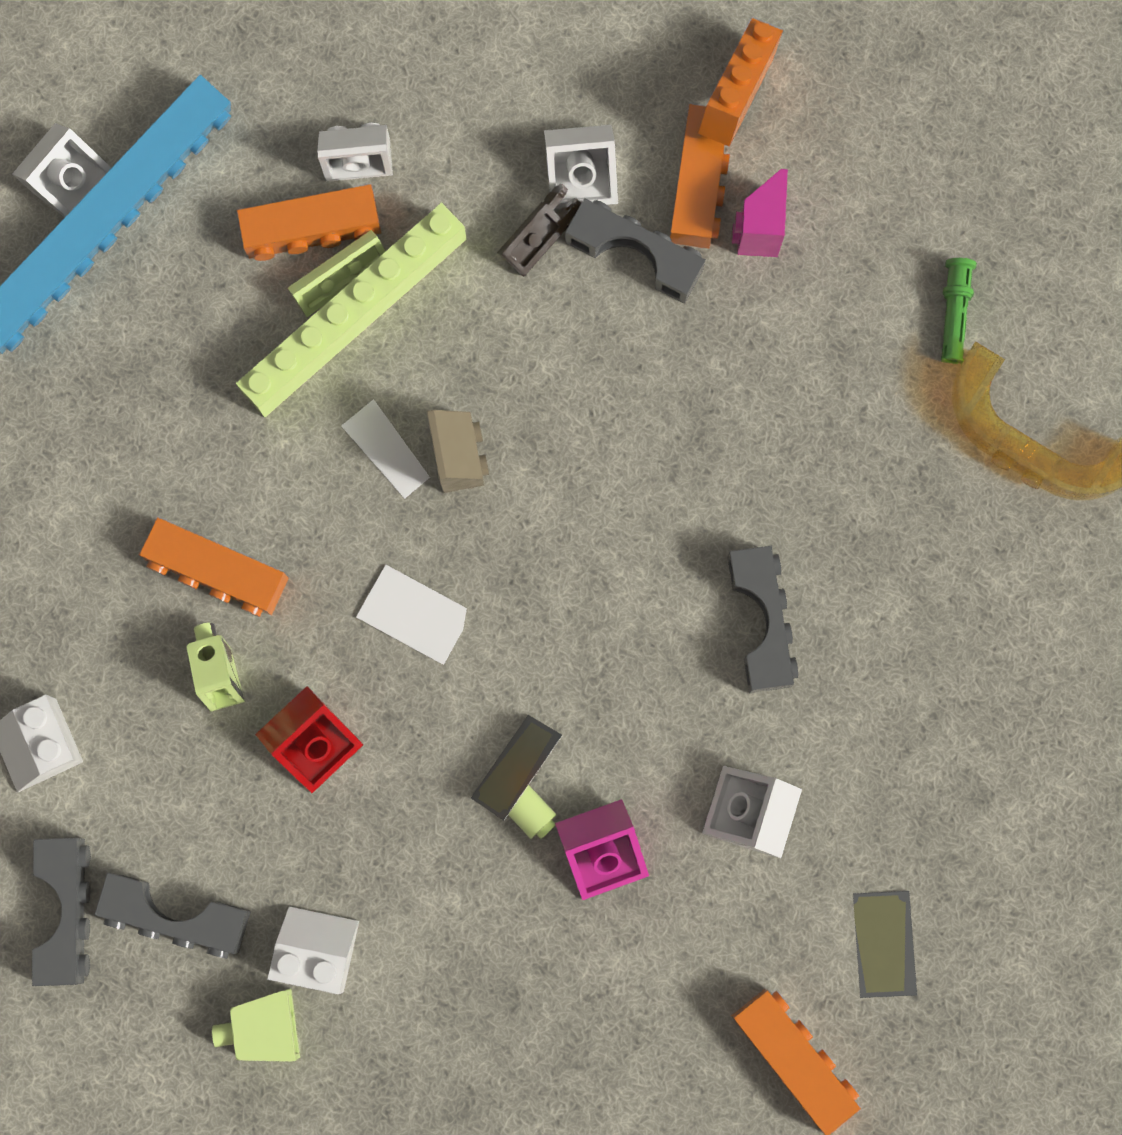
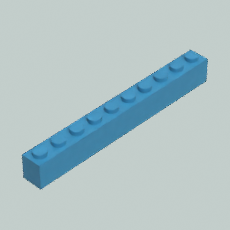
(108, 207)

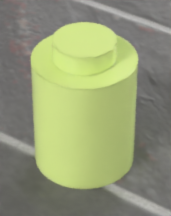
(533, 814)

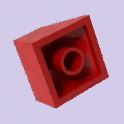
(309, 739)

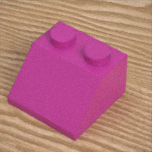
(761, 223)
(602, 849)

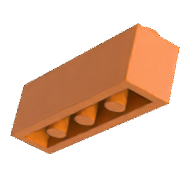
(740, 82)
(698, 185)
(308, 222)
(213, 566)
(796, 1062)

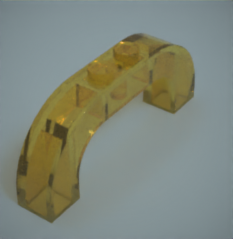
(1016, 450)

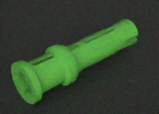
(957, 295)

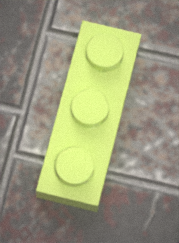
(336, 273)

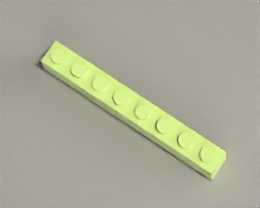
(352, 310)

